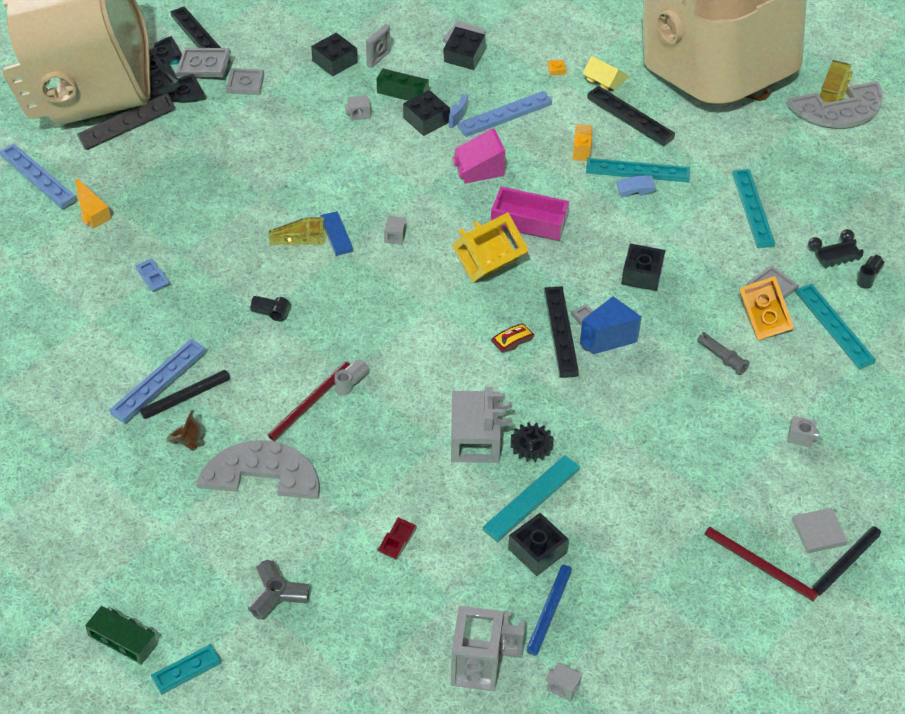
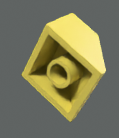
(604, 73)

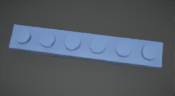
(504, 114)
(38, 176)
(157, 381)

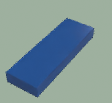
(336, 233)

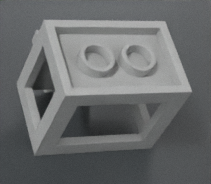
(477, 422)
(476, 661)

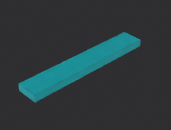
(633, 169)
(753, 208)
(835, 326)
(530, 498)

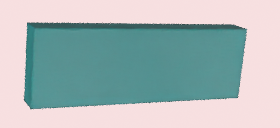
(185, 669)

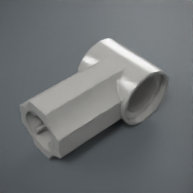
(351, 375)

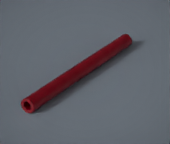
(305, 404)
(761, 564)

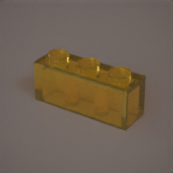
(836, 82)

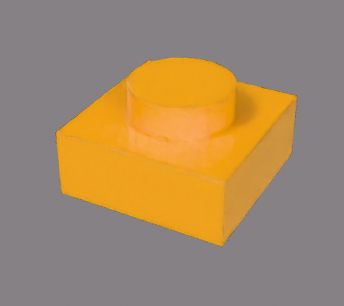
(556, 67)

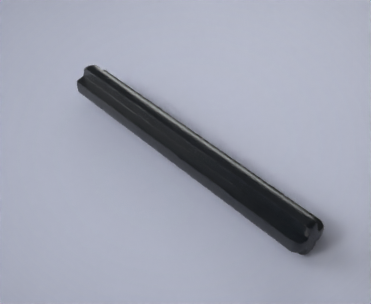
(184, 394)
(847, 560)

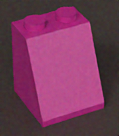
(480, 158)

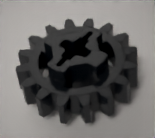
(522, 442)

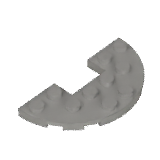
(858, 109)
(265, 460)

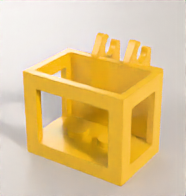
(488, 247)

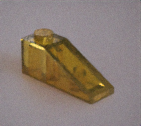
(300, 232)

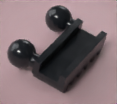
(837, 252)

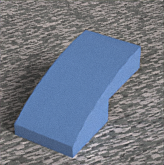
(458, 111)
(635, 184)
(152, 275)

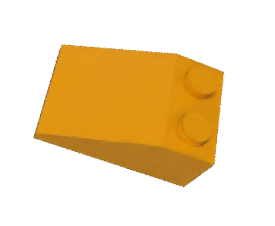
(766, 308)

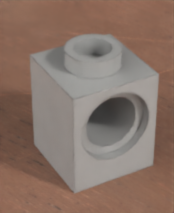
(358, 108)
(395, 230)
(802, 431)
(563, 681)

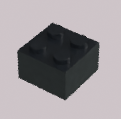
(464, 48)
(334, 54)
(426, 112)
(643, 267)
(538, 544)

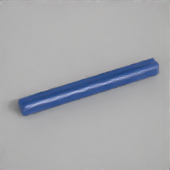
(549, 610)

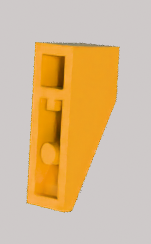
(582, 142)
(92, 207)

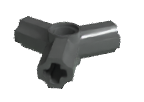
(268, 597)

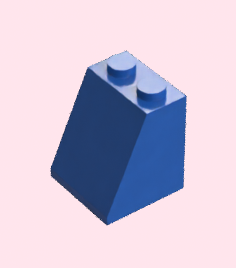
(610, 327)

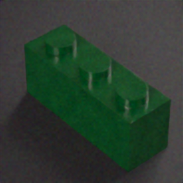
(400, 84)
(121, 634)

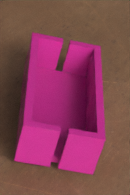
(532, 212)

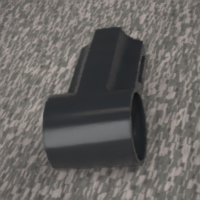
(870, 271)
(275, 308)

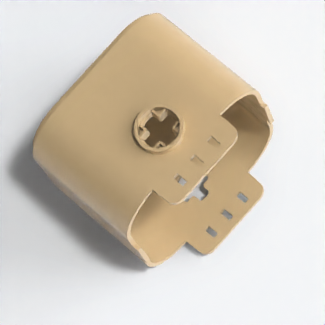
(89, 45)
(723, 46)

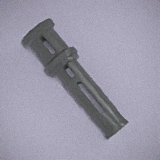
(729, 357)

